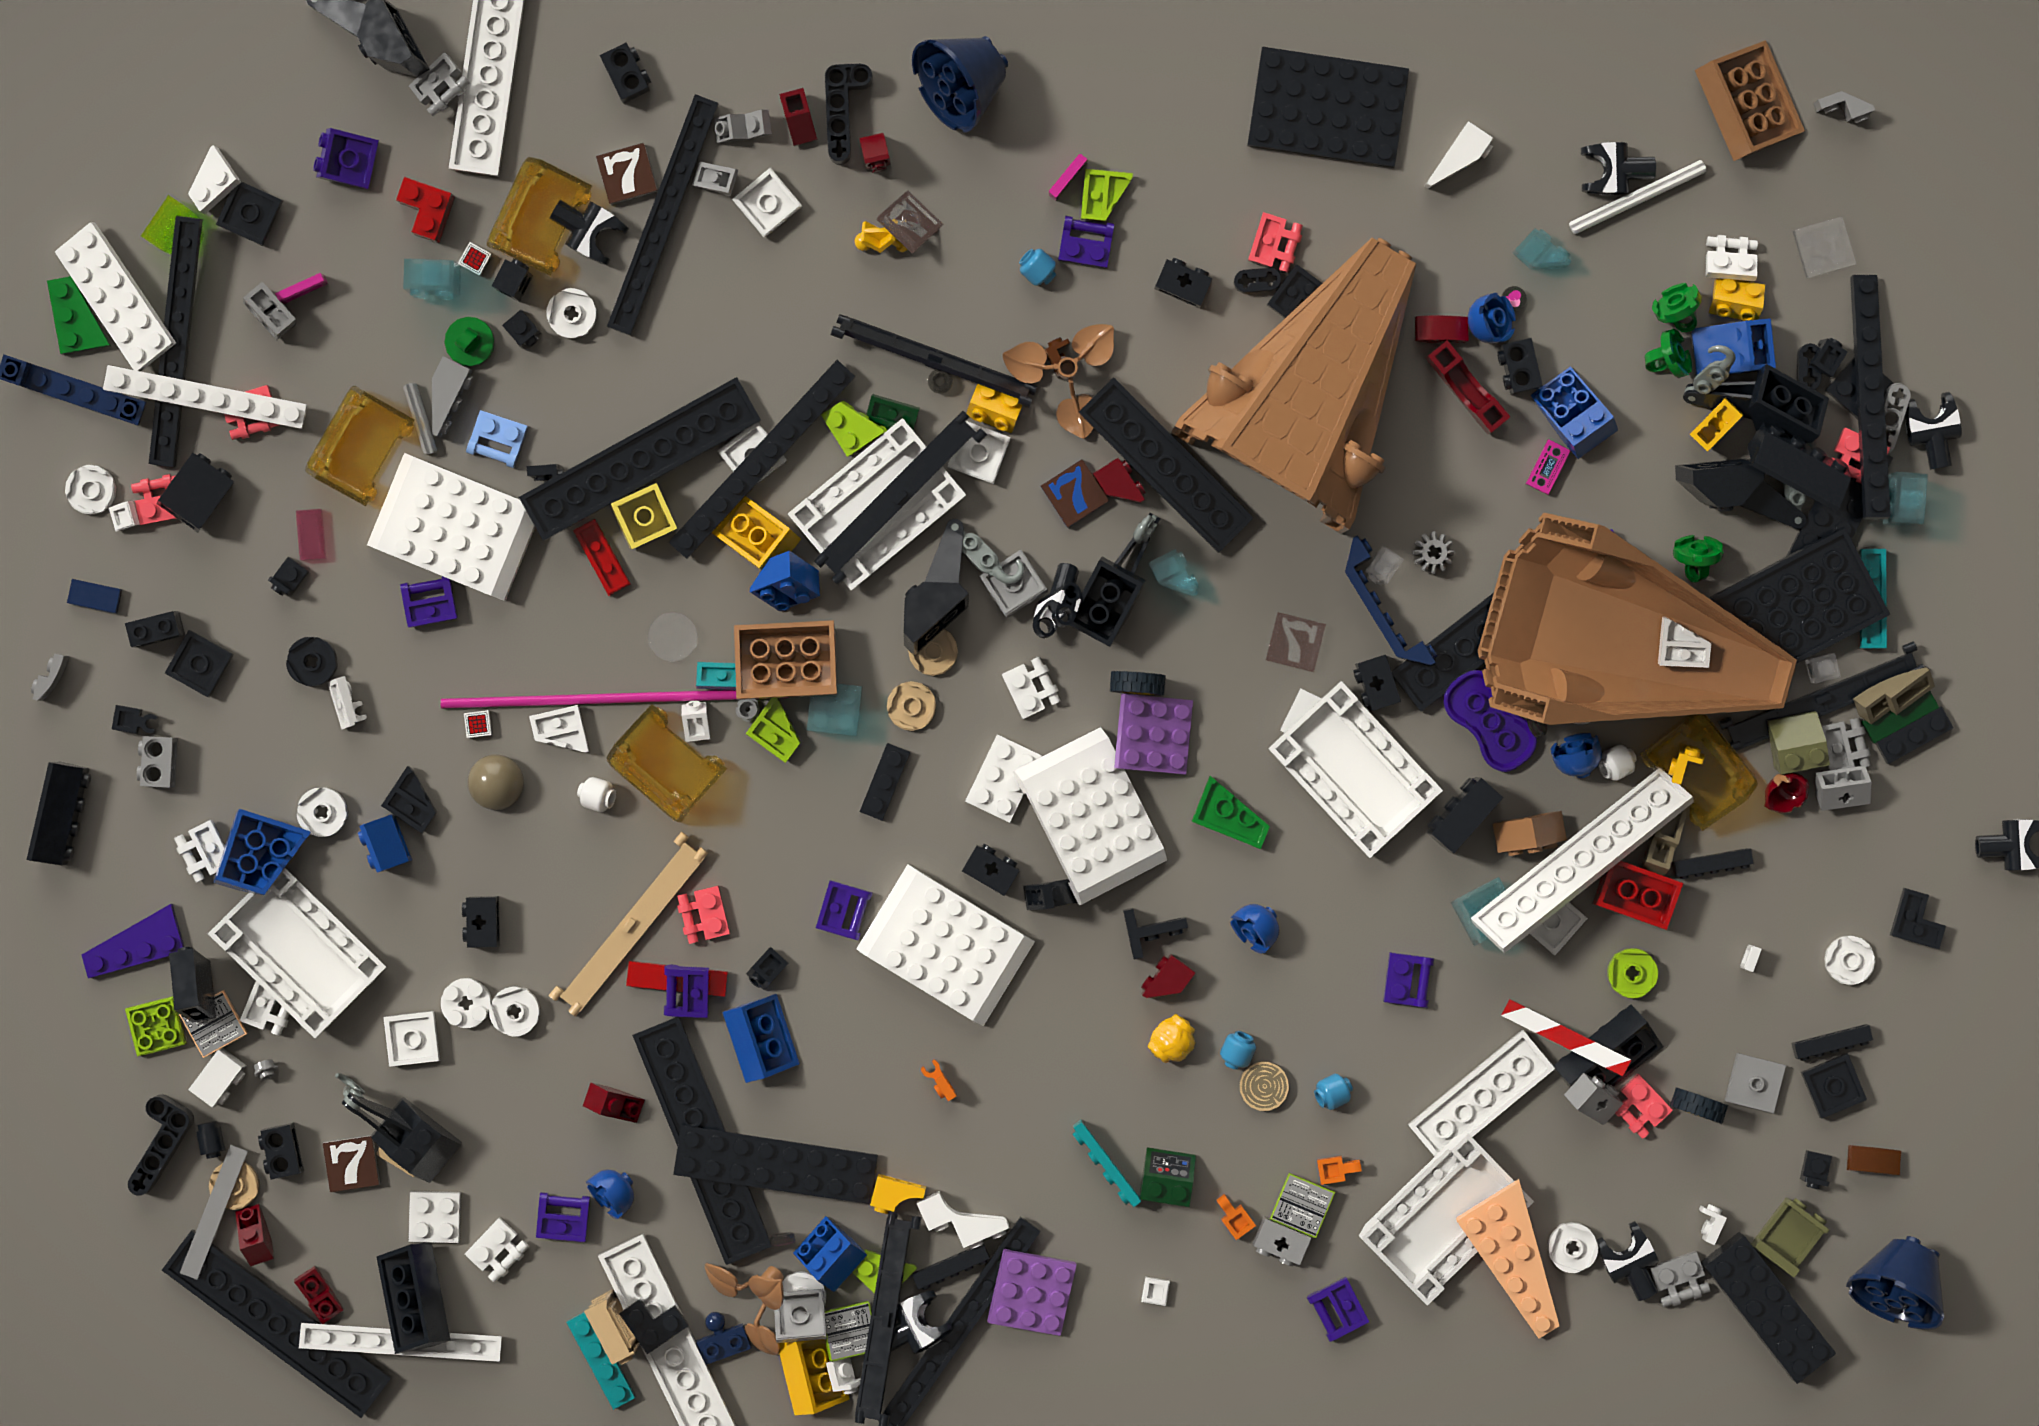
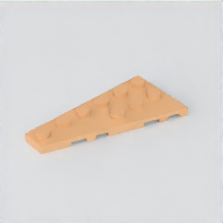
(1508, 1245)

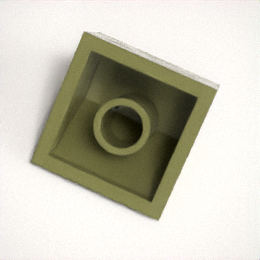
(1798, 743)

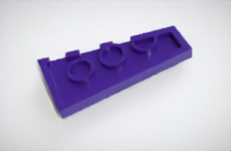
(138, 944)

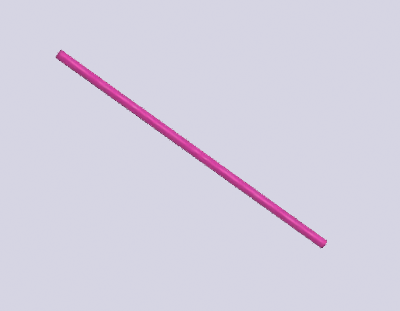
(589, 699)

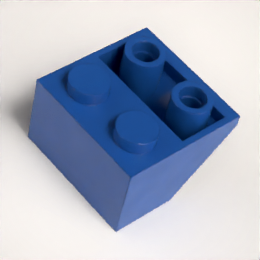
(786, 582)
(384, 843)
(829, 1254)

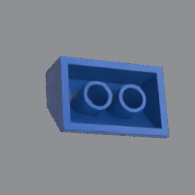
(761, 1038)

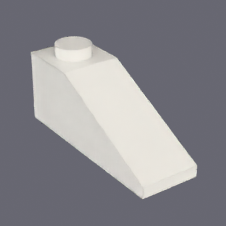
(1465, 151)

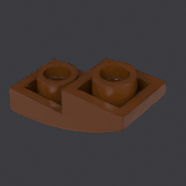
(1873, 1160)

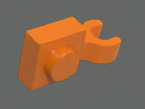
(943, 1086)
(1334, 1170)
(1236, 1219)

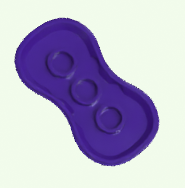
(1501, 735)

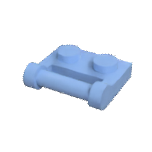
(500, 431)

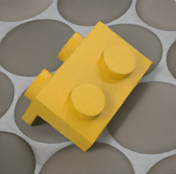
(1737, 299)
(994, 408)
(1679, 764)

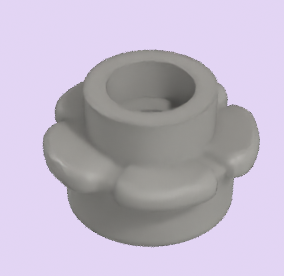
(742, 713)
(265, 1069)

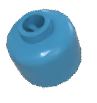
(1037, 267)
(1238, 1050)
(1333, 1091)

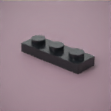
(1914, 735)
(884, 781)

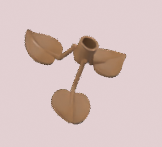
(1028, 360)
(767, 1288)

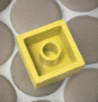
(643, 516)

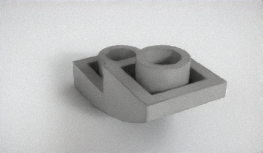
(46, 684)

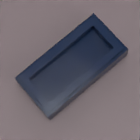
(94, 596)

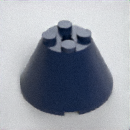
(959, 78)
(1901, 1284)

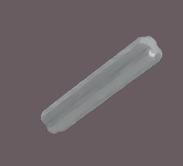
(421, 422)

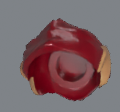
(1786, 792)

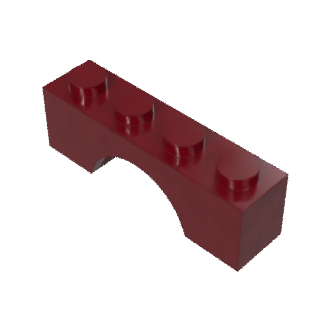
(1467, 389)

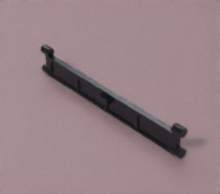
(934, 358)
(897, 494)
(1822, 701)
(884, 1318)

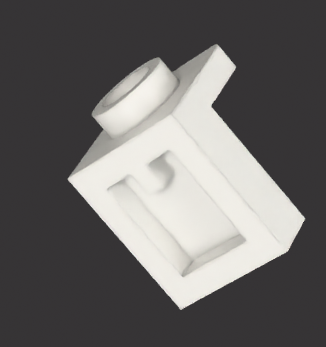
(695, 721)
(1712, 1228)
(842, 1376)

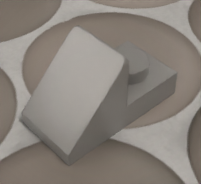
(715, 178)

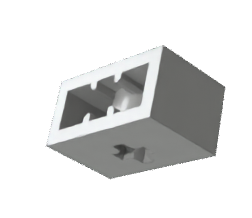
(1843, 788)
(1594, 1098)
(1270, 1231)

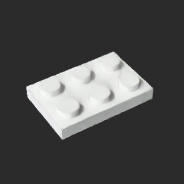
(995, 784)

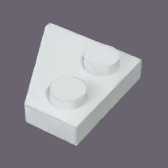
(213, 181)
(1682, 646)
(560, 728)

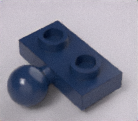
(722, 1342)

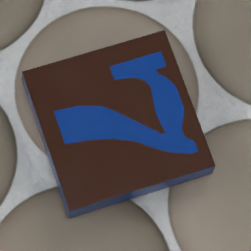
(1074, 493)

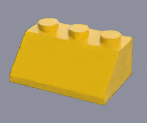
(808, 1376)

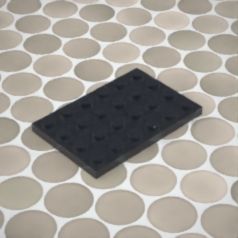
(1328, 107)
(1808, 597)

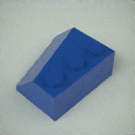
(257, 852)

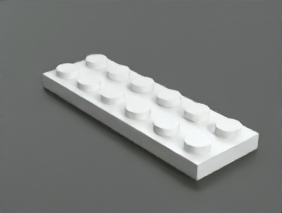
(115, 297)
(1483, 1093)

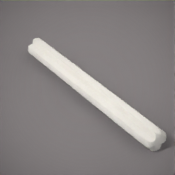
(1637, 197)

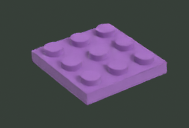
(1153, 734)
(1031, 1292)

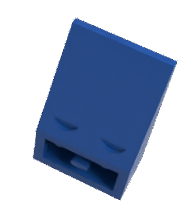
(1747, 339)
(1575, 412)

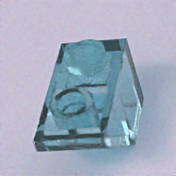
(1539, 253)
(1171, 573)

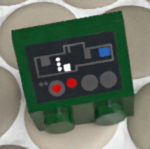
(1167, 1177)

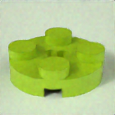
(1621, 982)

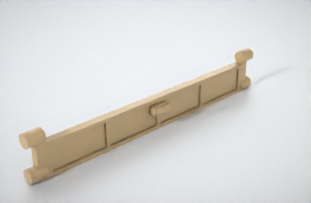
(631, 926)

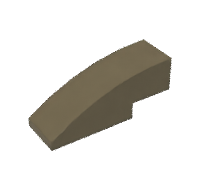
(1893, 694)
(1663, 844)

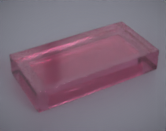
(310, 534)

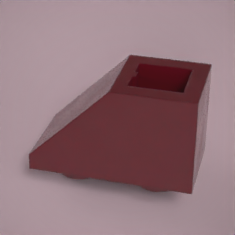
(798, 116)
(875, 152)
(1117, 483)
(1169, 979)
(613, 1103)
(254, 1235)

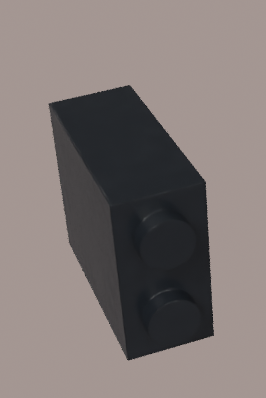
(195, 491)
(192, 985)

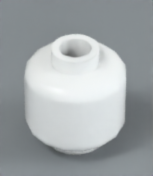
(1617, 762)
(596, 794)

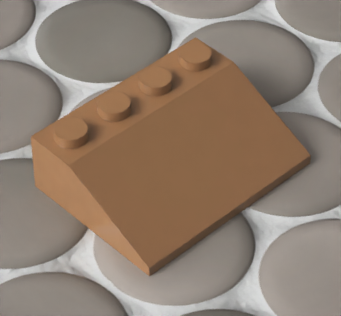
(1749, 100)
(785, 660)

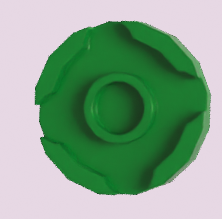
(1678, 303)
(469, 341)
(1670, 355)
(1699, 554)

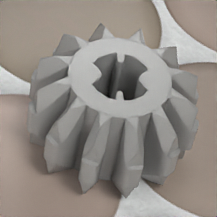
(1434, 543)

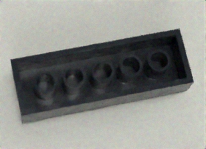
(1768, 1307)

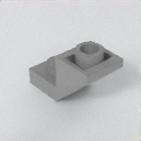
(1852, 107)
(742, 126)

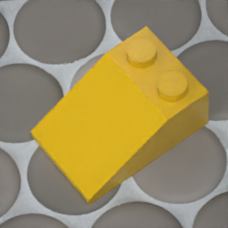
(755, 533)

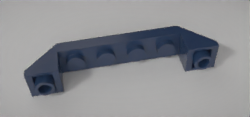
(71, 390)
(1359, 555)

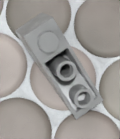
(447, 387)

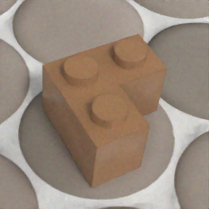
(1530, 833)

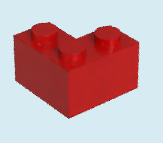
(433, 207)

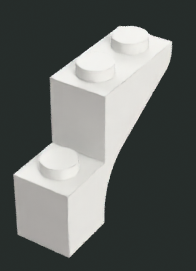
(969, 1227)

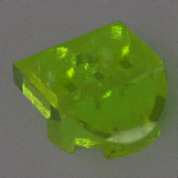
(161, 227)

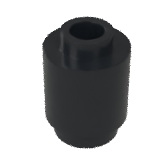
(210, 1139)

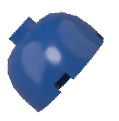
(1491, 318)
(1578, 755)
(1256, 925)
(612, 1191)

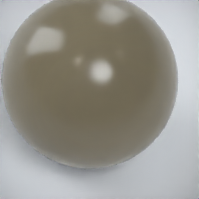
(495, 782)

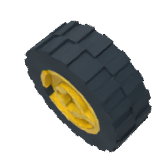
(1137, 683)
(1699, 1105)

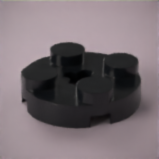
(317, 648)

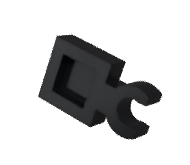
(130, 719)

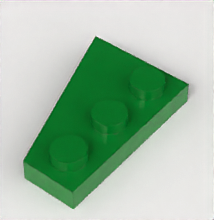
(73, 319)
(1229, 816)

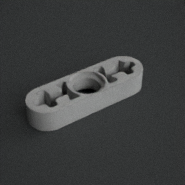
(1903, 403)

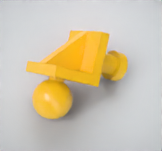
(877, 239)

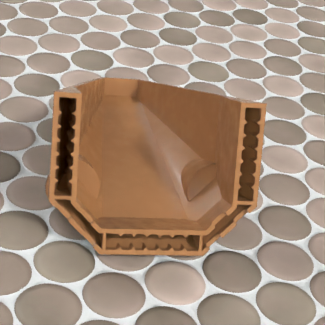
(1314, 387)
(1582, 629)

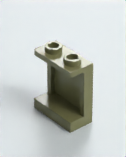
(1790, 1235)

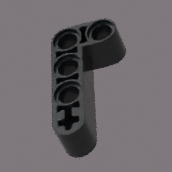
(842, 114)
(157, 1147)

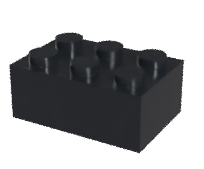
(1463, 814)

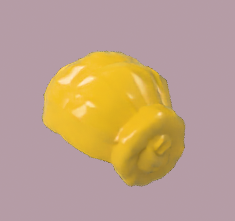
(1172, 1039)

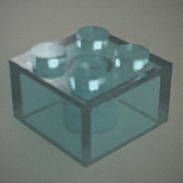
(432, 277)
(1907, 498)
(836, 712)
(1472, 903)

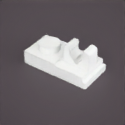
(345, 709)

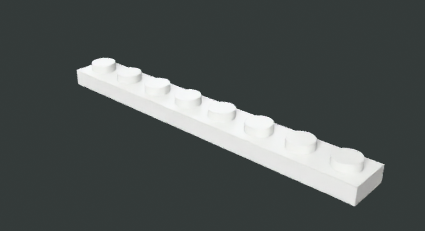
(205, 397)
(380, 1341)

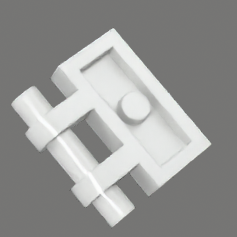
(1731, 265)
(1023, 690)
(209, 845)
(259, 1011)
(491, 1244)

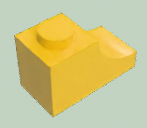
(1716, 424)
(892, 1191)

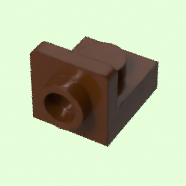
(1052, 351)

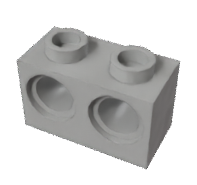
(269, 311)
(164, 762)

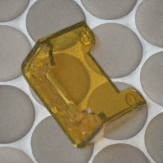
(524, 222)
(357, 444)
(664, 765)
(1718, 783)

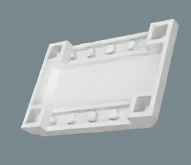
(856, 485)
(453, 527)
(1355, 769)
(1091, 815)
(945, 945)
(298, 952)
(1419, 1225)

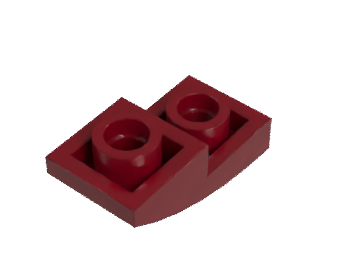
(1441, 328)
(319, 1294)

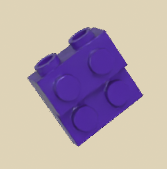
(346, 158)

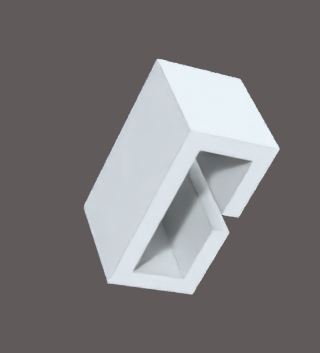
(217, 1077)

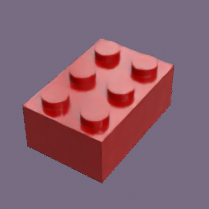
(1638, 894)

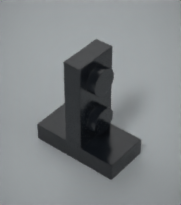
(1048, 895)
(1150, 931)

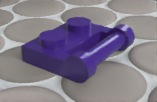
(1085, 250)
(431, 609)
(835, 909)
(1400, 978)
(694, 991)
(562, 1226)
(1344, 1303)

